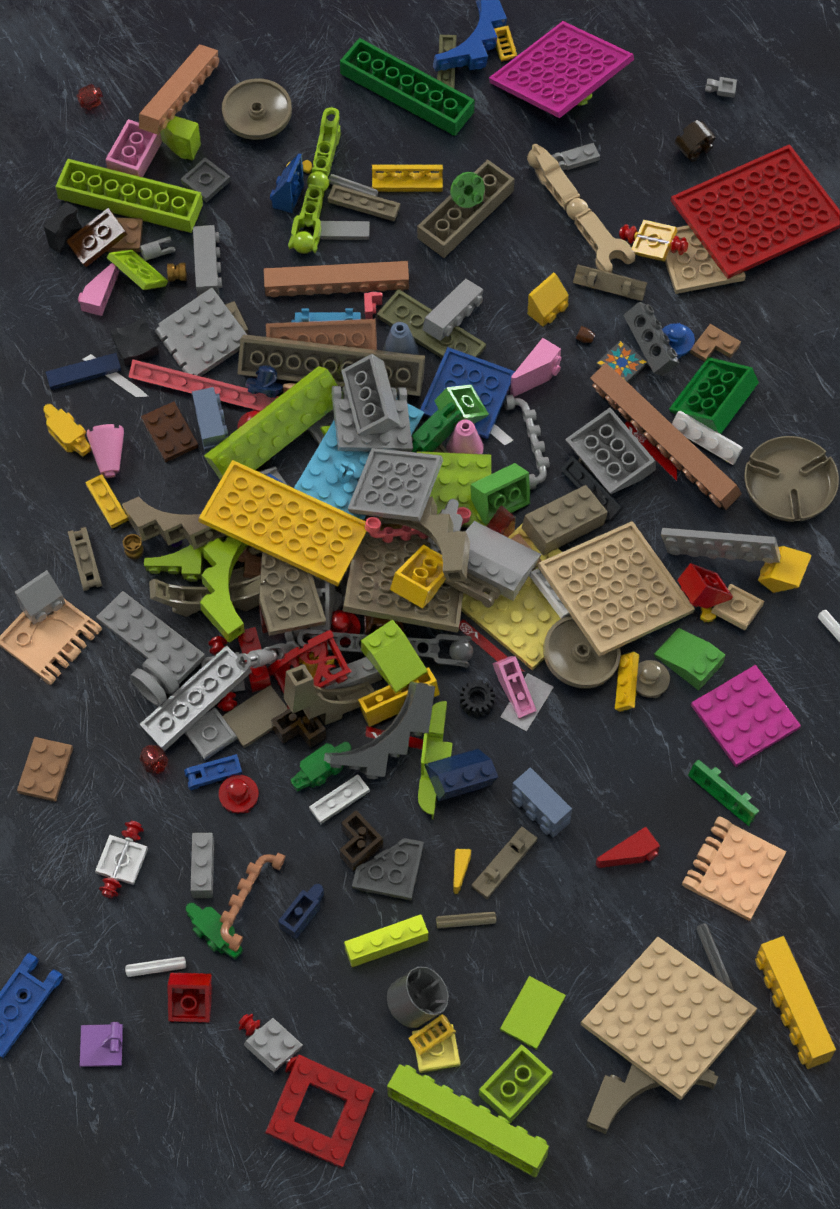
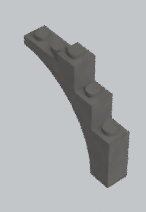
(412, 720)

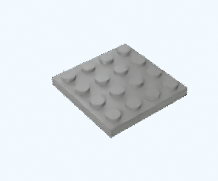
(395, 484)

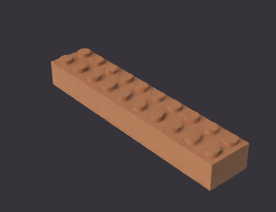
(668, 438)

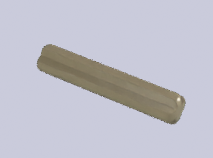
(466, 919)

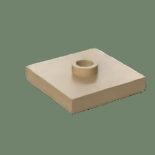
(740, 608)

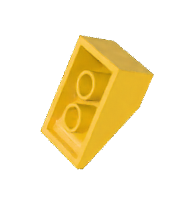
(419, 577)

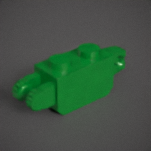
(435, 429)
(315, 770)
(207, 925)

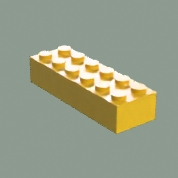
(795, 1003)

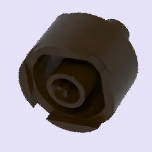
(695, 140)

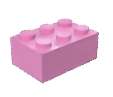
(133, 150)

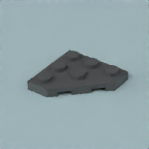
(391, 871)

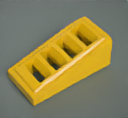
(504, 31)
(461, 863)
(436, 1040)

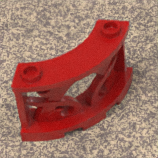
(319, 647)

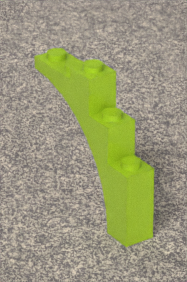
(186, 560)
(216, 579)

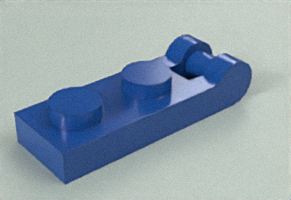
(213, 771)

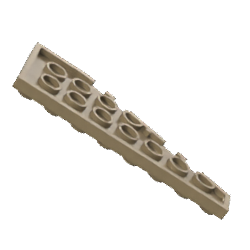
(288, 597)

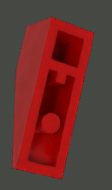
(631, 851)

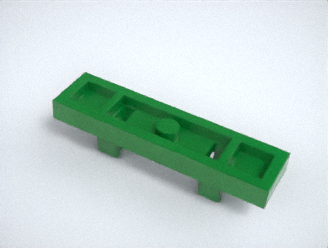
(724, 793)

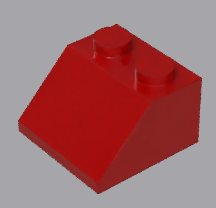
(703, 587)
(189, 997)

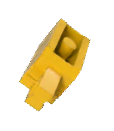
(66, 431)

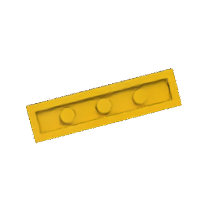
(407, 180)

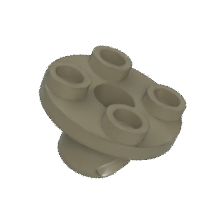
(652, 679)

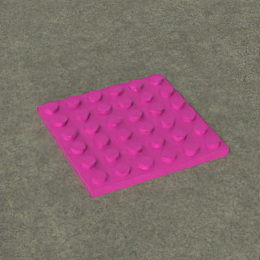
(561, 69)

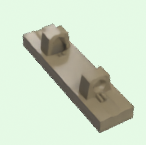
(610, 282)
(504, 863)

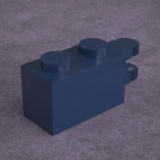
(301, 911)

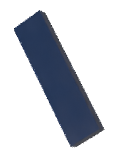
(83, 371)

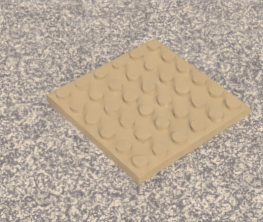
(615, 588)
(669, 1017)

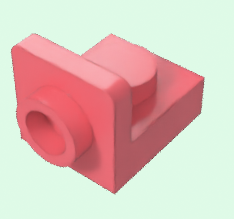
(370, 301)

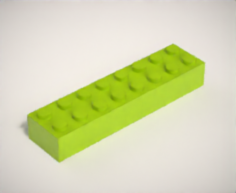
(129, 195)
(276, 424)
(468, 1120)

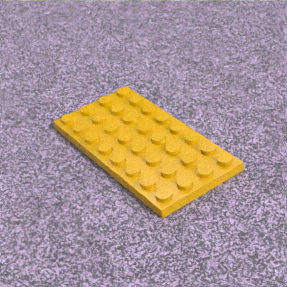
(284, 523)

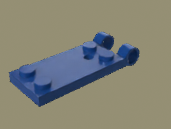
(18, 1012)

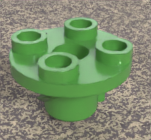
(467, 189)

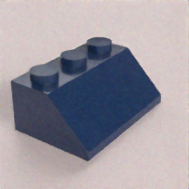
(461, 774)

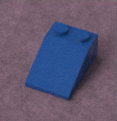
(289, 186)

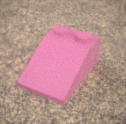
(536, 368)

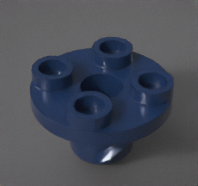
(265, 382)

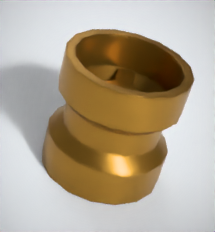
(176, 272)
(131, 542)

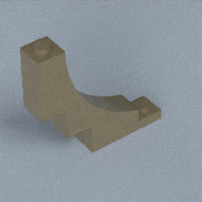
(172, 527)

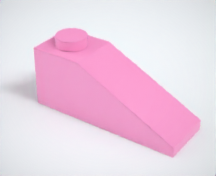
(98, 291)
(514, 686)

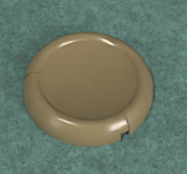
(791, 478)

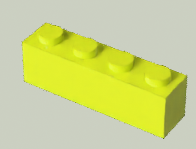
(386, 940)

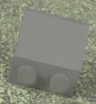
(39, 597)

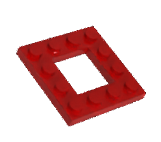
(353, 1092)

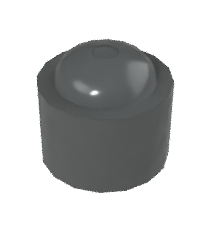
(417, 997)

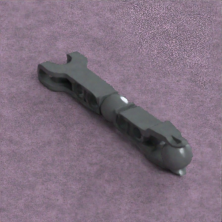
(459, 651)

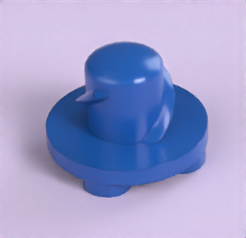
(680, 338)

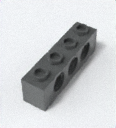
(659, 362)

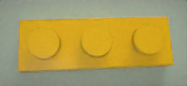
(106, 501)
(627, 682)

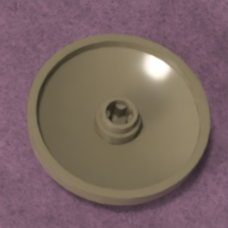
(256, 109)
(574, 658)

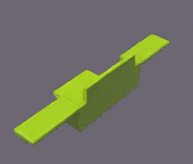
(433, 750)

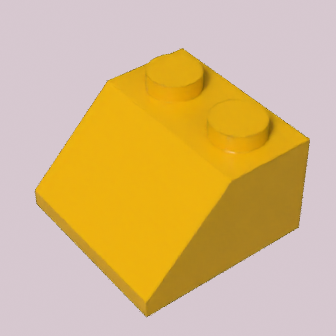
(547, 300)
(787, 573)

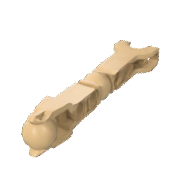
(587, 222)

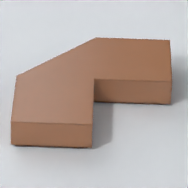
(252, 564)

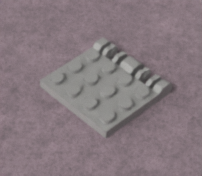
(346, 432)

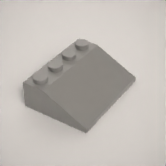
(612, 452)
(499, 560)

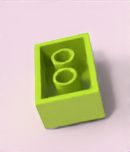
(515, 1083)

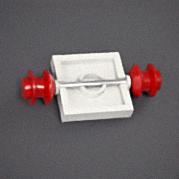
(121, 859)

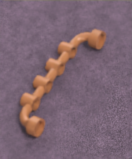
(236, 902)

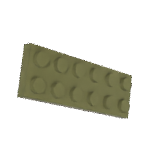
(413, 313)

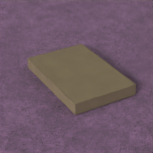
(254, 716)

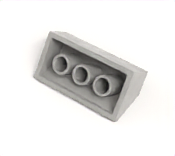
(370, 396)

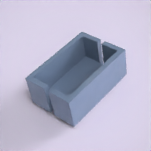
(209, 417)
(541, 803)

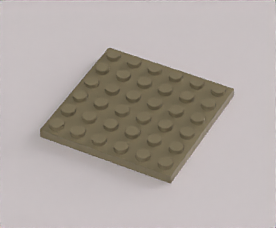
(372, 577)

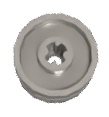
(154, 681)

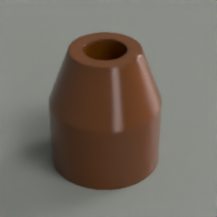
(585, 335)

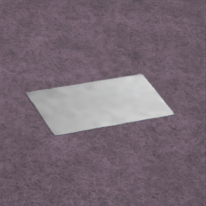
(539, 692)

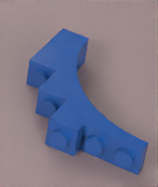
(473, 50)

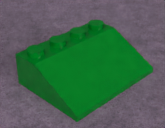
(716, 393)

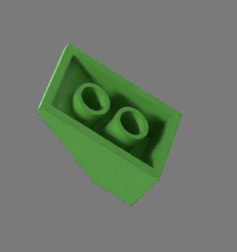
(690, 657)

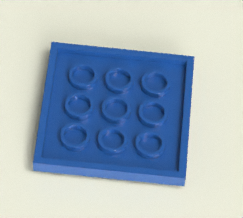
(487, 379)

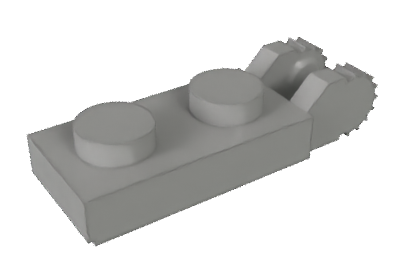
(577, 157)

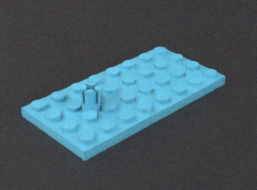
(334, 473)

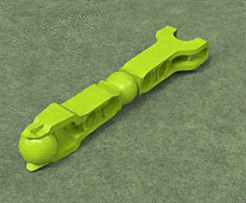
(317, 183)

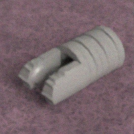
(153, 250)

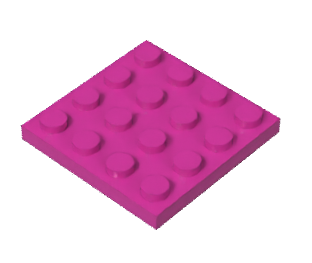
(745, 715)

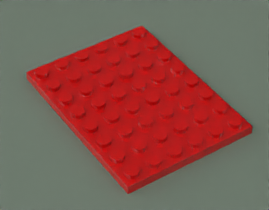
(758, 211)

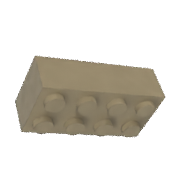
(564, 519)

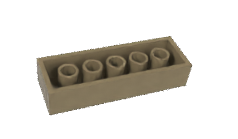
(452, 224)

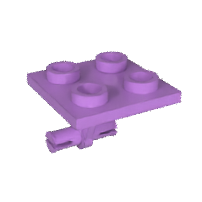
(101, 1045)

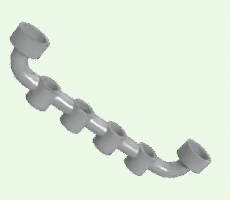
(532, 431)

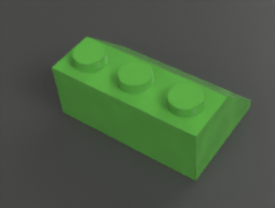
(505, 487)

